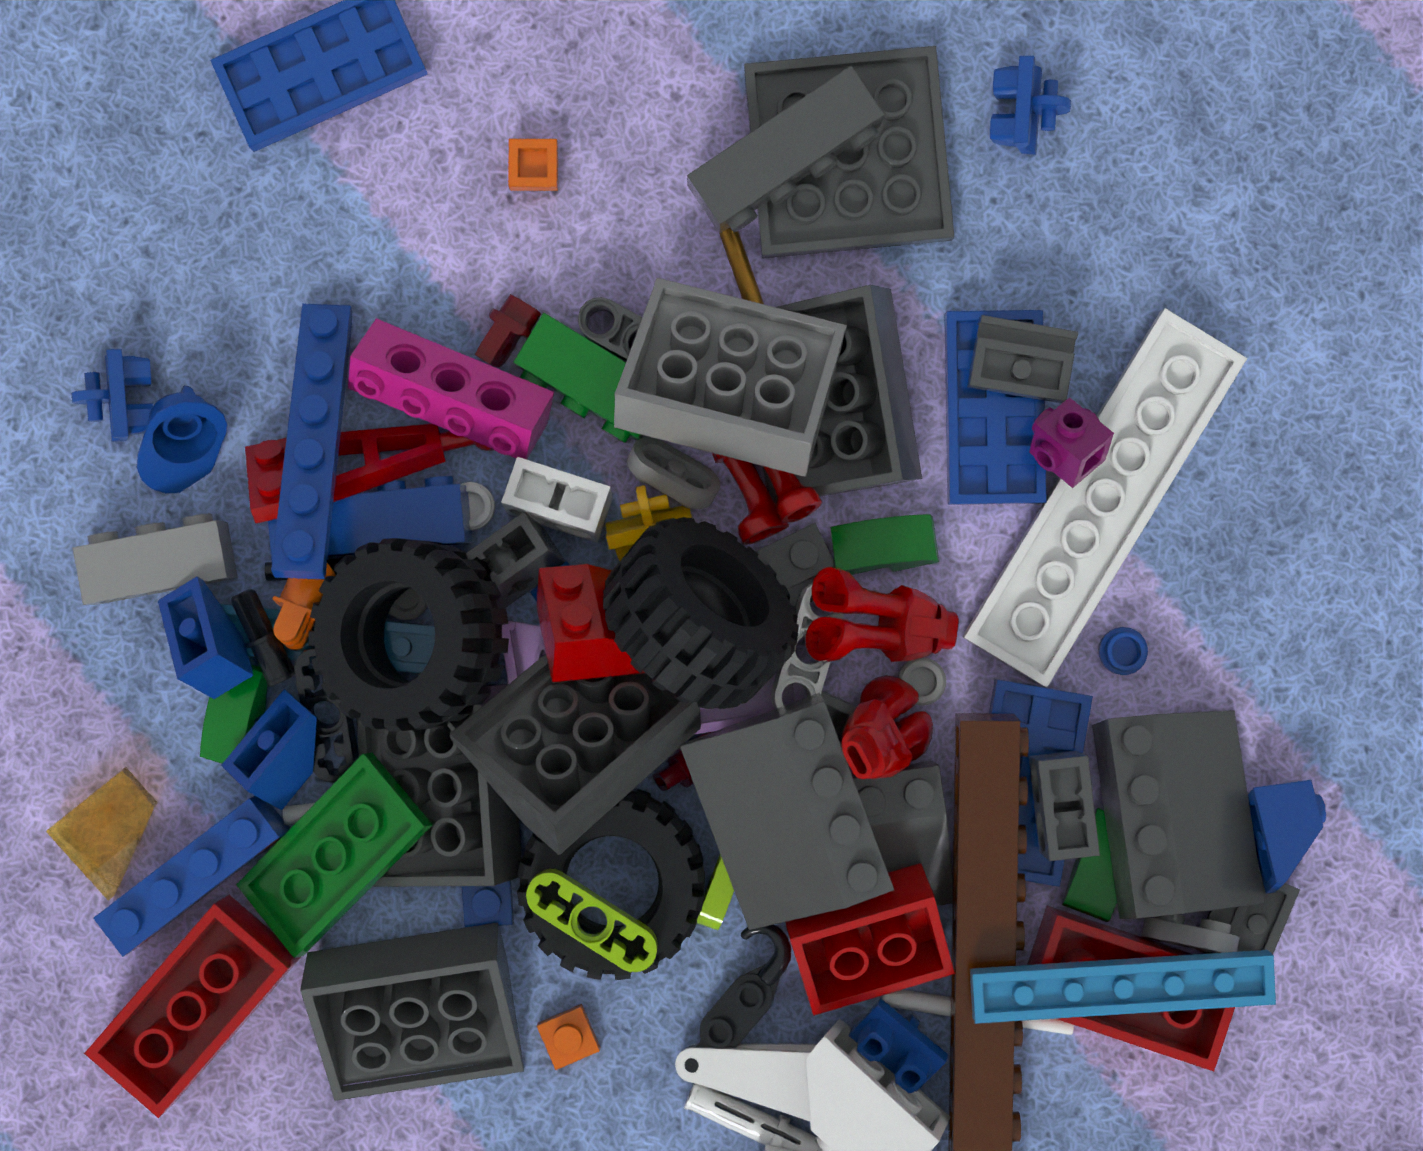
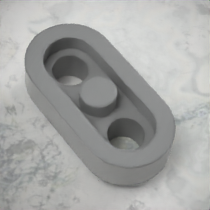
(673, 473)
(1209, 937)

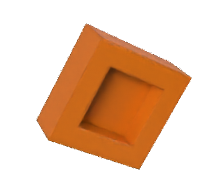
(533, 165)
(568, 1037)

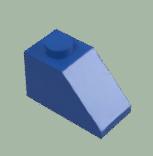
(203, 640)
(276, 752)
(1284, 827)

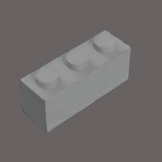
(154, 559)

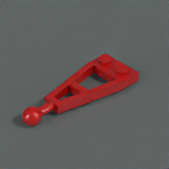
(426, 450)

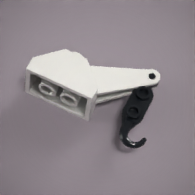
(828, 1083)

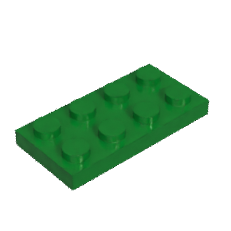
(333, 854)

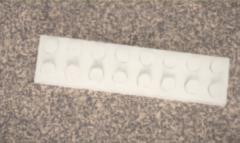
(1091, 528)

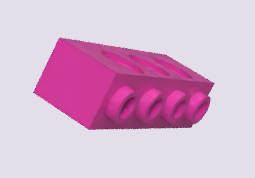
(449, 389)

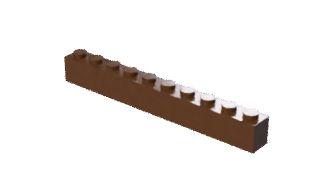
(985, 925)

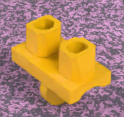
(646, 512)

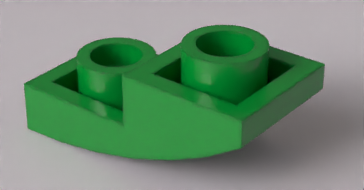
(885, 543)
(232, 716)
(1092, 880)

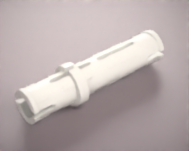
(703, 1101)

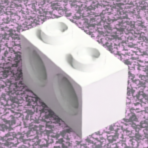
(557, 499)

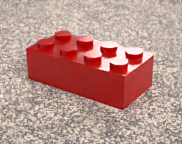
(192, 1005)
(1183, 1034)

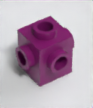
(1070, 441)

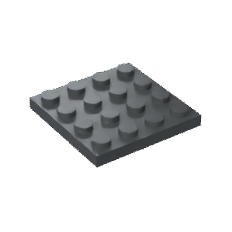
(873, 196)

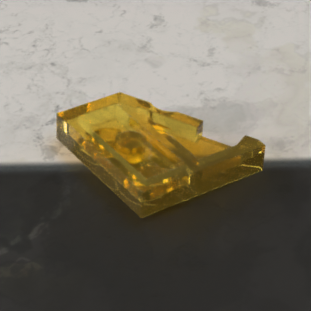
(106, 830)

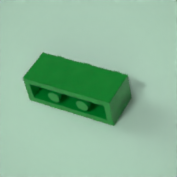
(575, 369)

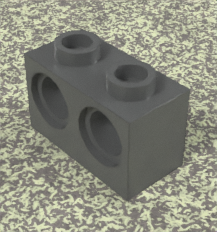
(1064, 805)

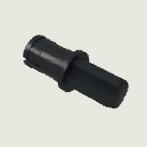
(265, 646)

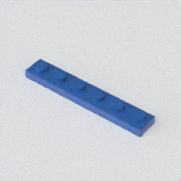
(312, 442)

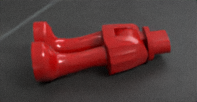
(764, 515)
(907, 629)
(871, 738)

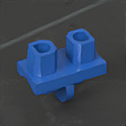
(1024, 85)
(120, 373)
(898, 1045)

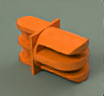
(296, 605)

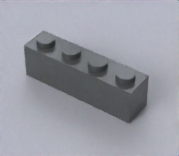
(786, 150)

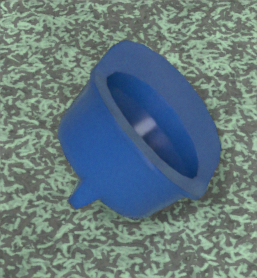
(180, 441)

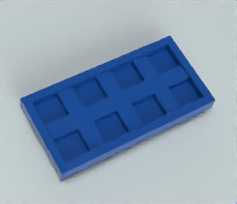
(317, 68)
(986, 429)
(1055, 724)

